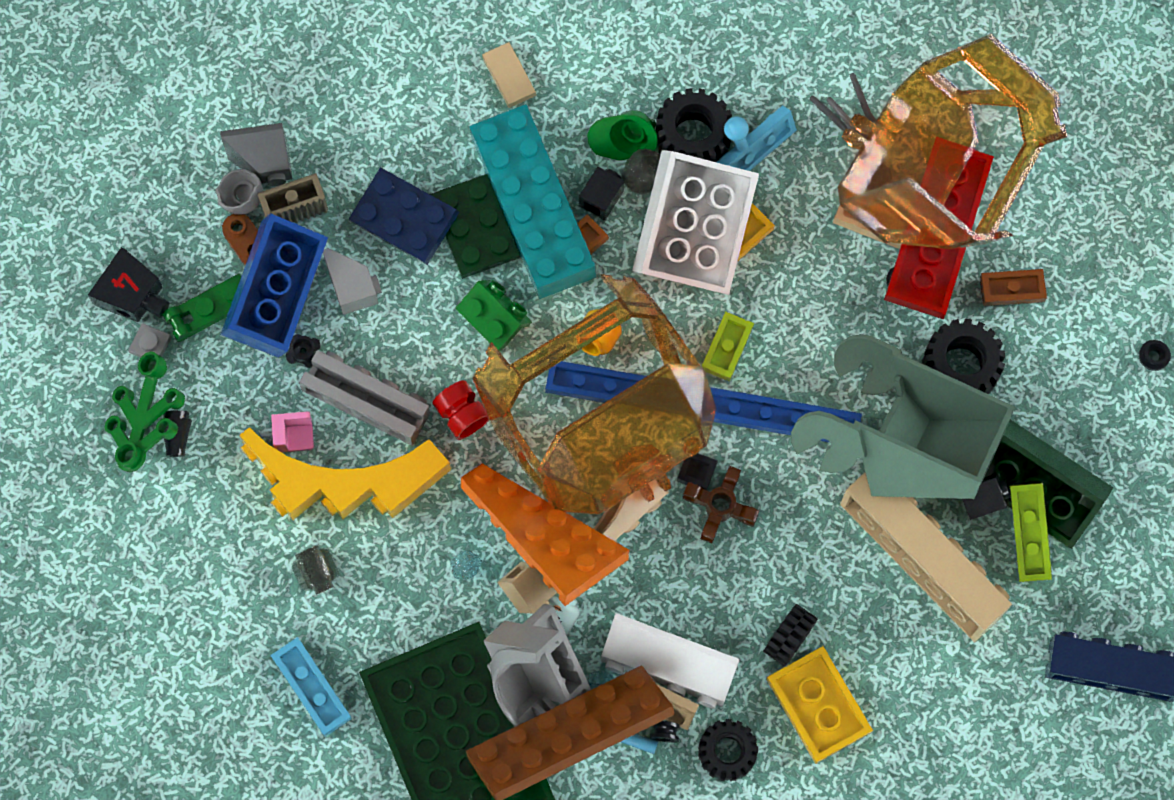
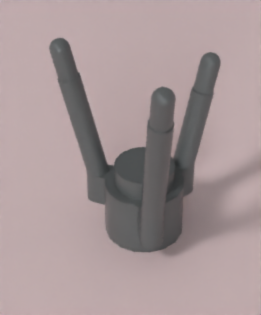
(847, 125)

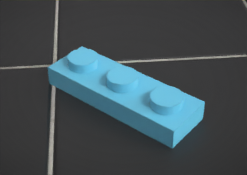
(311, 687)

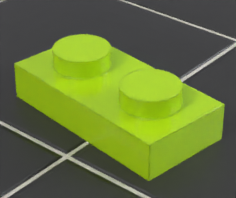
(727, 346)

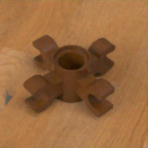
(743, 513)

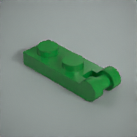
(204, 308)

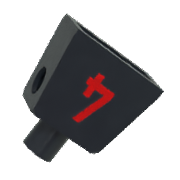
(128, 289)

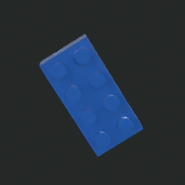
(274, 285)

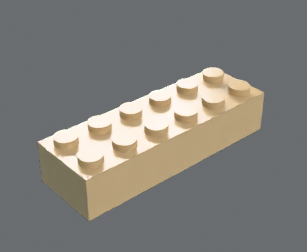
(929, 558)

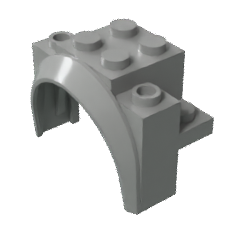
(533, 666)

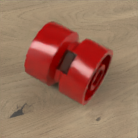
(460, 408)

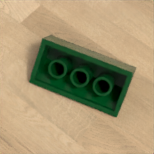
(1070, 490)

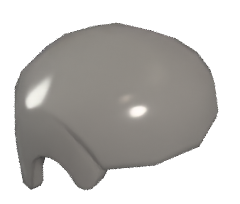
(244, 185)

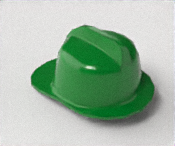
(622, 135)

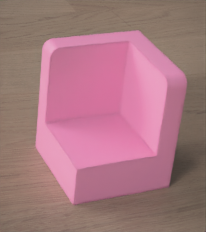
(292, 431)

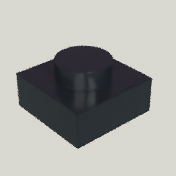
(697, 470)

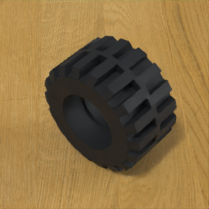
(693, 107)
(973, 339)

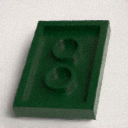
(480, 232)

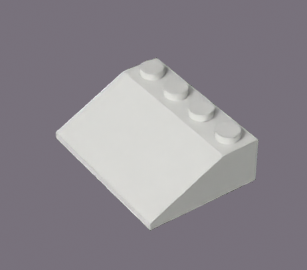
(695, 222)

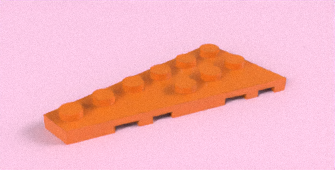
(547, 538)

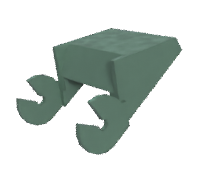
(932, 439)

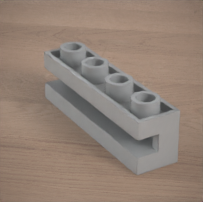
(365, 397)

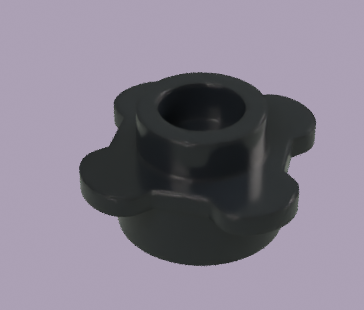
(299, 342)

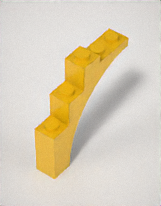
(302, 484)

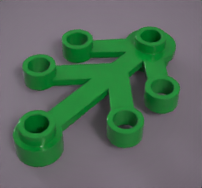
(132, 451)

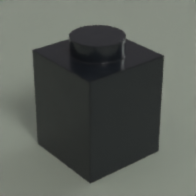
(601, 192)
(990, 497)

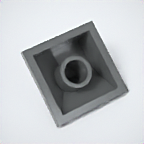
(260, 151)

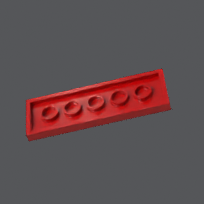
(927, 275)

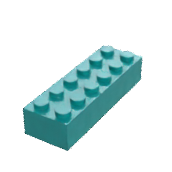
(533, 201)

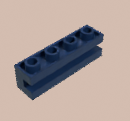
(1111, 667)

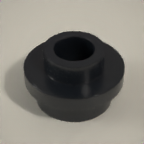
(1156, 346)

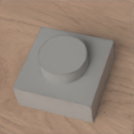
(149, 340)

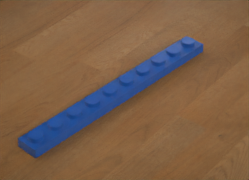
(731, 406)

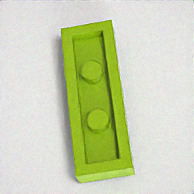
(1031, 532)

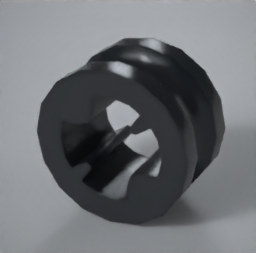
(665, 732)

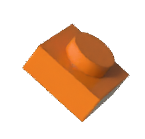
(592, 233)

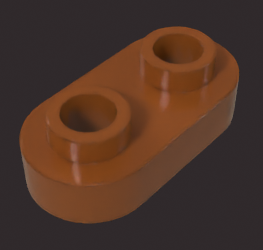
(241, 240)

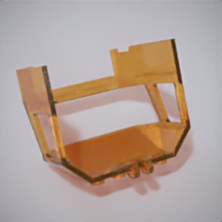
(927, 139)
(622, 440)

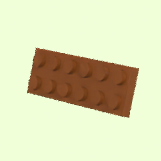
(569, 733)

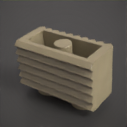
(295, 199)

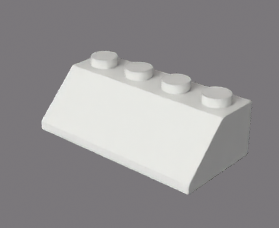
(669, 660)

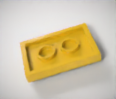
(819, 704)

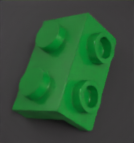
(493, 313)

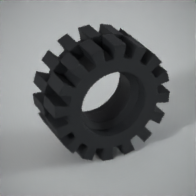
(790, 635)
(734, 731)

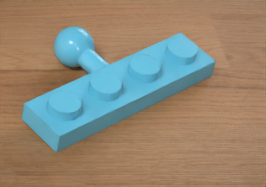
(755, 146)

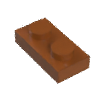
(1013, 287)

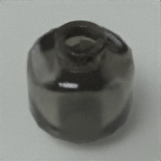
(641, 170)
(315, 569)

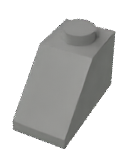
(351, 282)

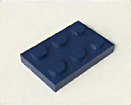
(403, 216)

